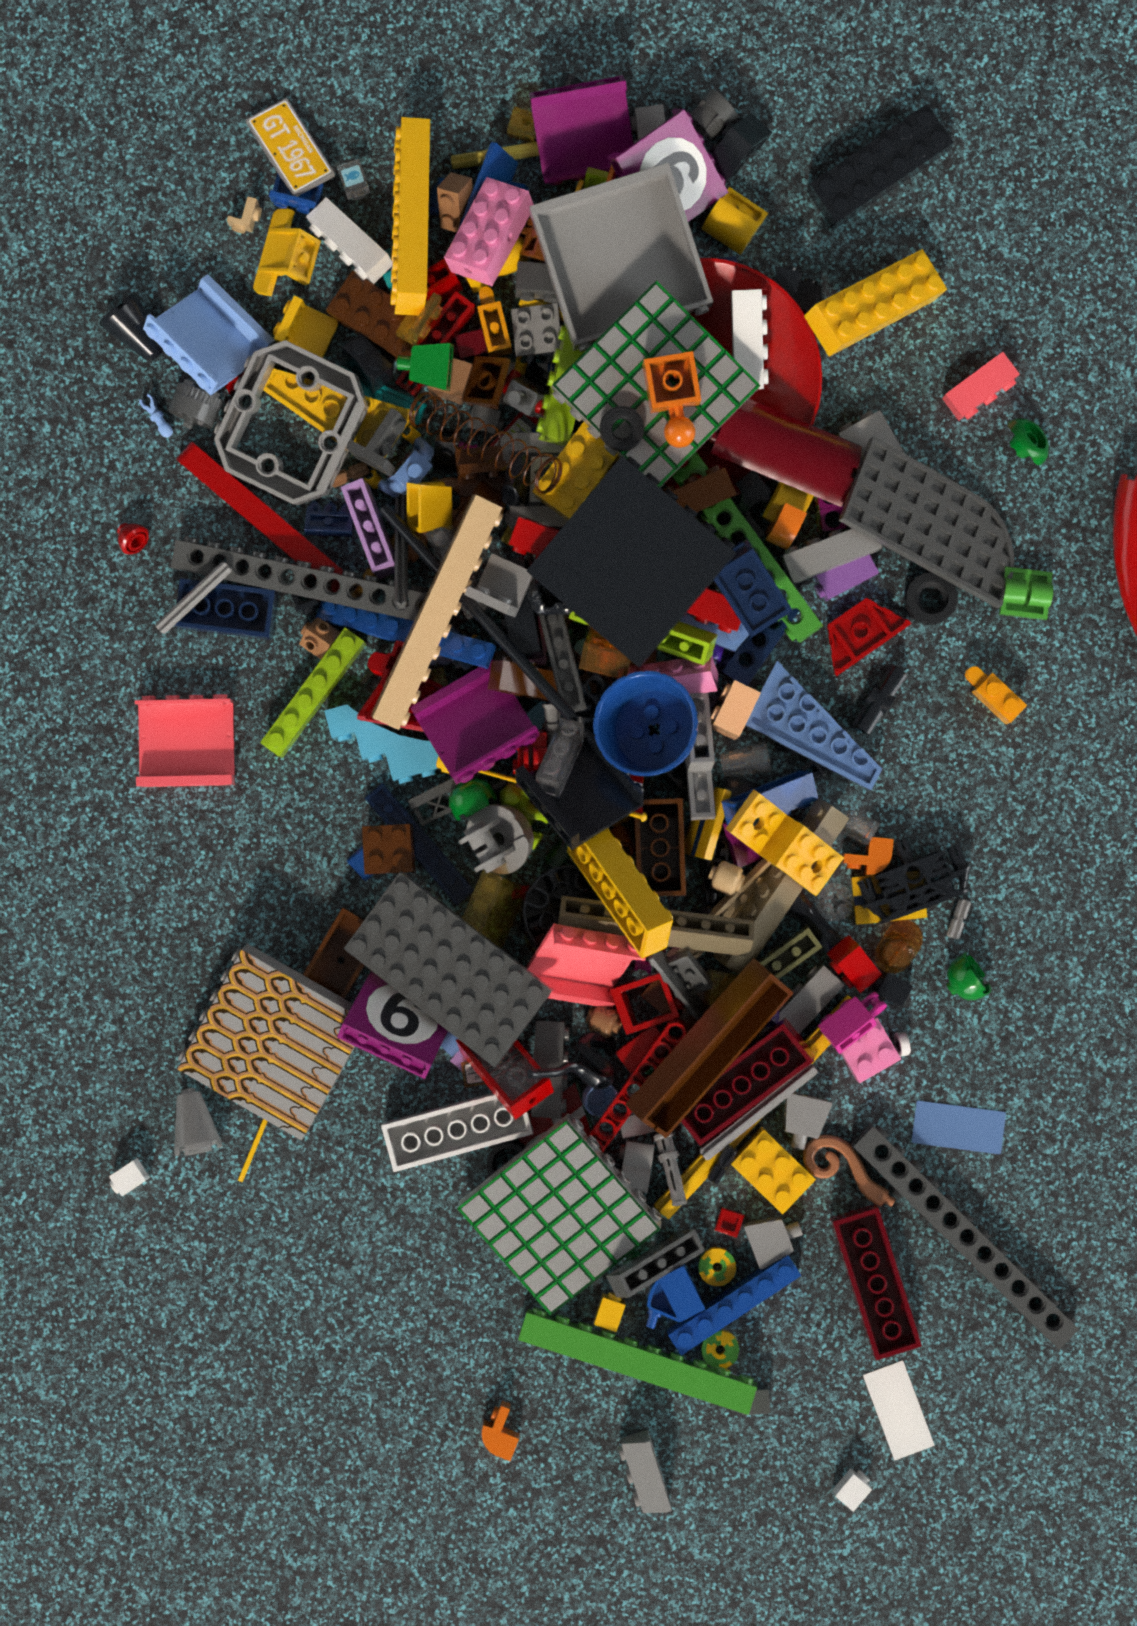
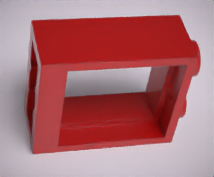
(626, 1012)

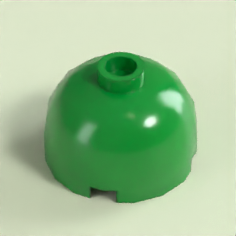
(470, 797)
(967, 978)

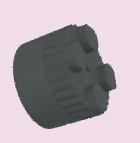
(194, 405)

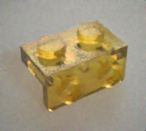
(417, 327)

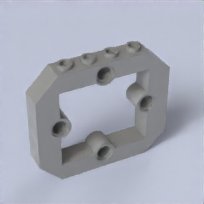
(236, 419)

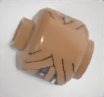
(603, 1020)

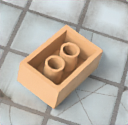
(734, 711)

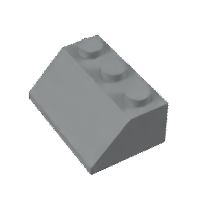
(645, 1473)

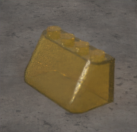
(494, 906)

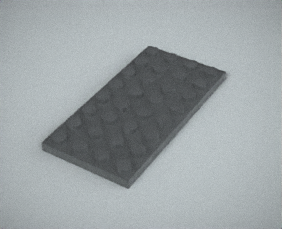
(448, 969)

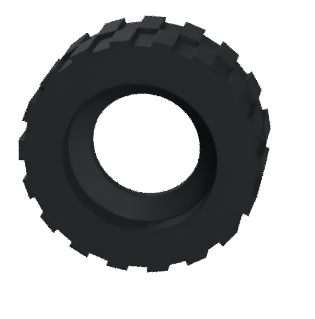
(925, 616)

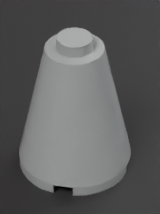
(194, 1125)

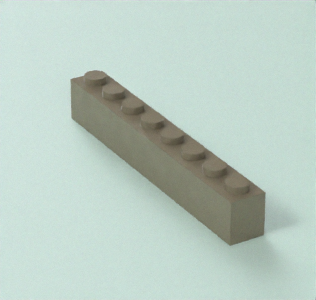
(779, 890)
(687, 931)

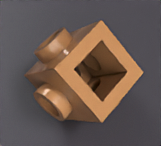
(318, 637)

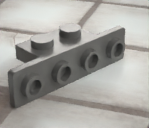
(684, 977)

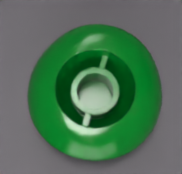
(1029, 440)

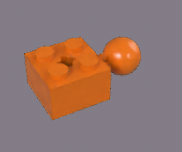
(661, 397)

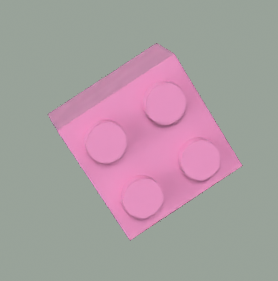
(870, 1053)

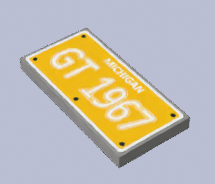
(290, 148)

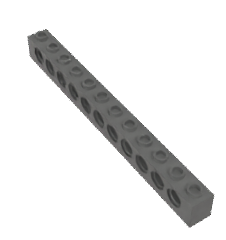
(185, 559)
(1058, 1332)

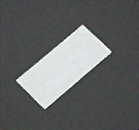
(898, 1410)

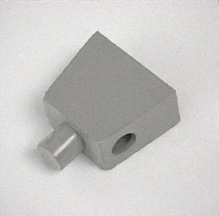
(804, 1117)
(771, 1239)

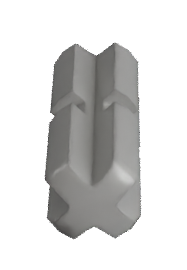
(957, 924)

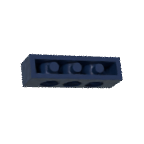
(735, 671)

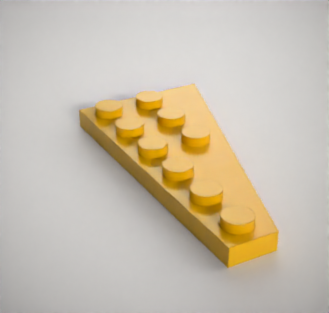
(325, 405)

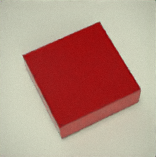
(729, 1222)

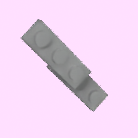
(700, 763)

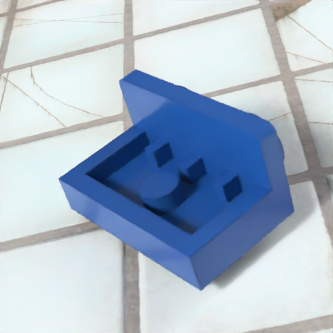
(304, 203)

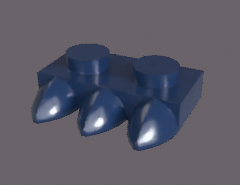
(328, 521)

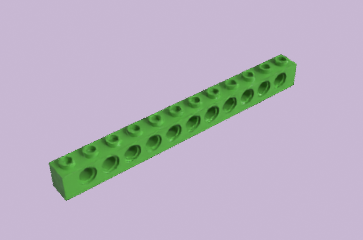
(808, 622)

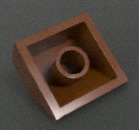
(487, 381)

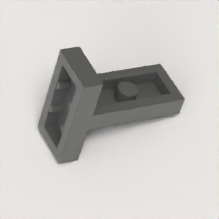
(380, 443)

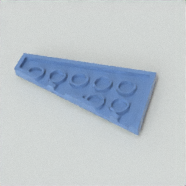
(801, 724)

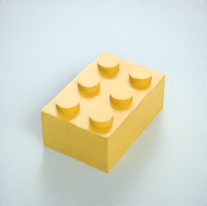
(772, 1170)

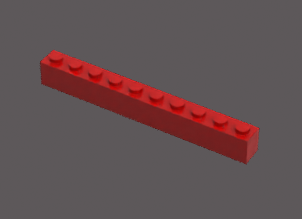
(711, 606)

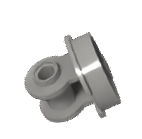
(486, 839)

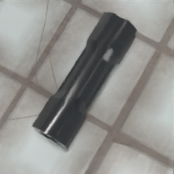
(805, 910)

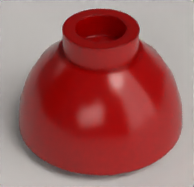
(132, 537)

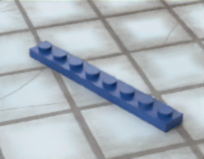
(396, 628)

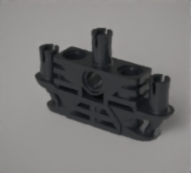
(921, 896)

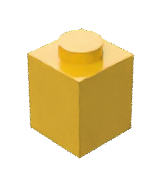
(609, 1312)

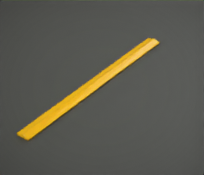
(252, 1150)

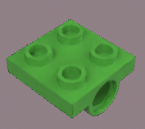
(1027, 593)

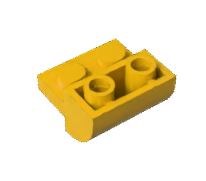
(734, 220)

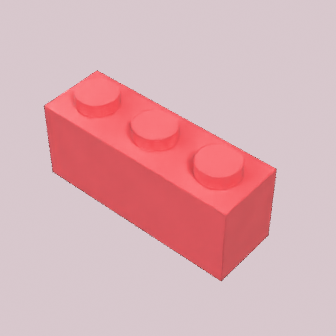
(981, 387)

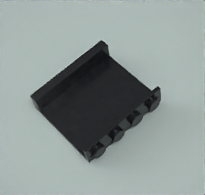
(591, 799)

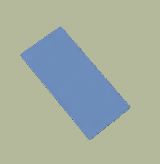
(958, 1127)

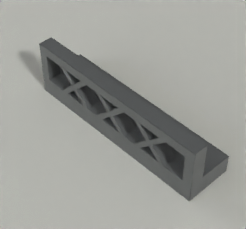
(439, 791)

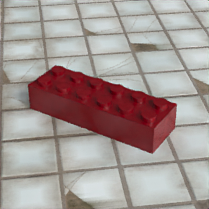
(749, 1079)
(875, 1281)

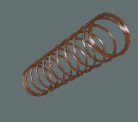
(552, 485)

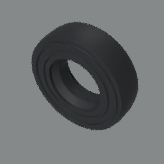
(611, 417)

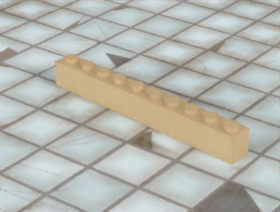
(436, 611)

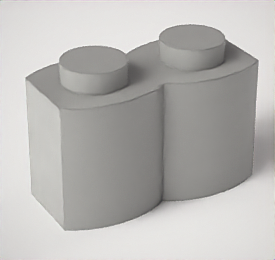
(637, 1163)

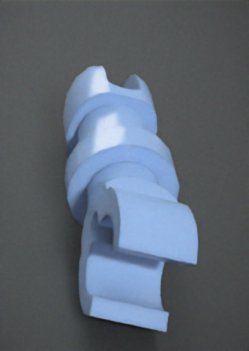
(157, 416)

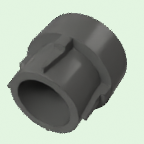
(713, 115)

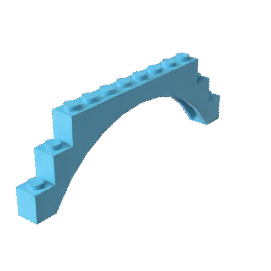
(404, 754)

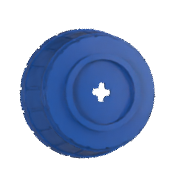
(627, 712)

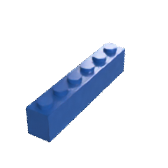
(733, 1304)

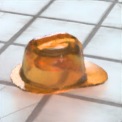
(898, 946)

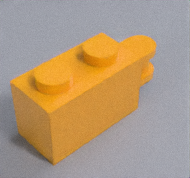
(493, 324)
(995, 694)

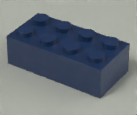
(231, 611)

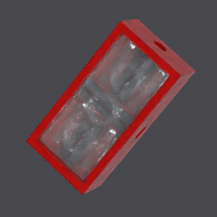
(510, 1078)

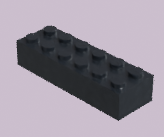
(880, 166)

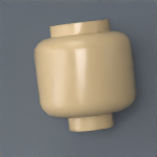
(726, 878)

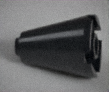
(127, 325)

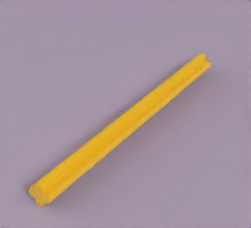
(700, 1168)

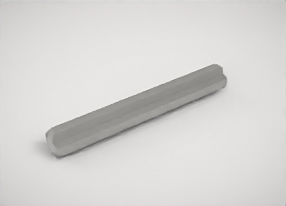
(193, 597)

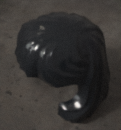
(544, 602)

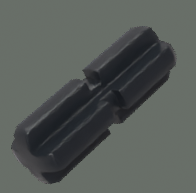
(721, 1165)

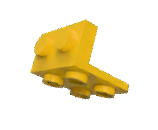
(305, 327)

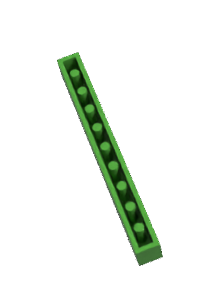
(638, 1361)

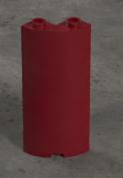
(788, 451)

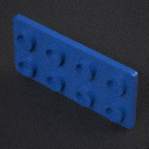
(498, 166)

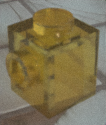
(521, 125)

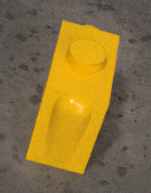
(428, 506)

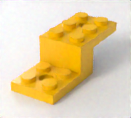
(784, 842)

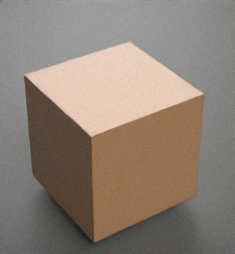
(460, 376)

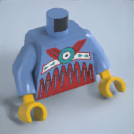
(410, 469)

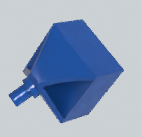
(673, 1297)

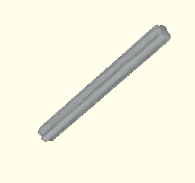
(756, 1113)

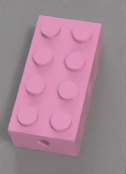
(489, 231)

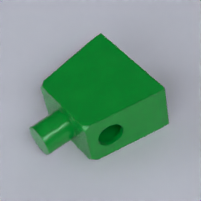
(429, 364)

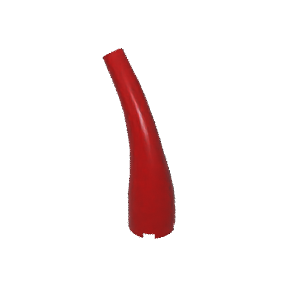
(1126, 544)

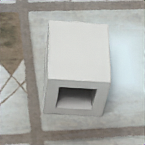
(128, 1177)
(852, 1489)

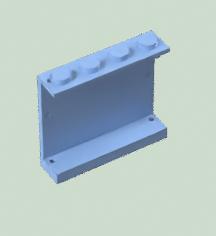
(208, 335)

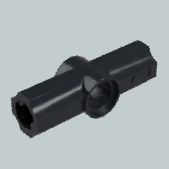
(879, 699)

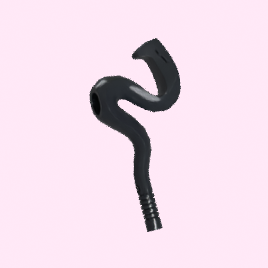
(596, 1079)

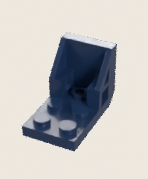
(751, 590)

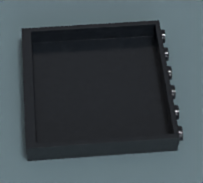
(632, 560)

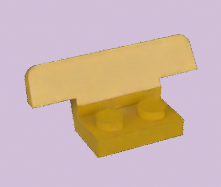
(285, 253)

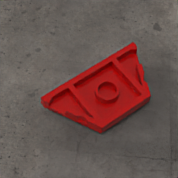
(861, 632)

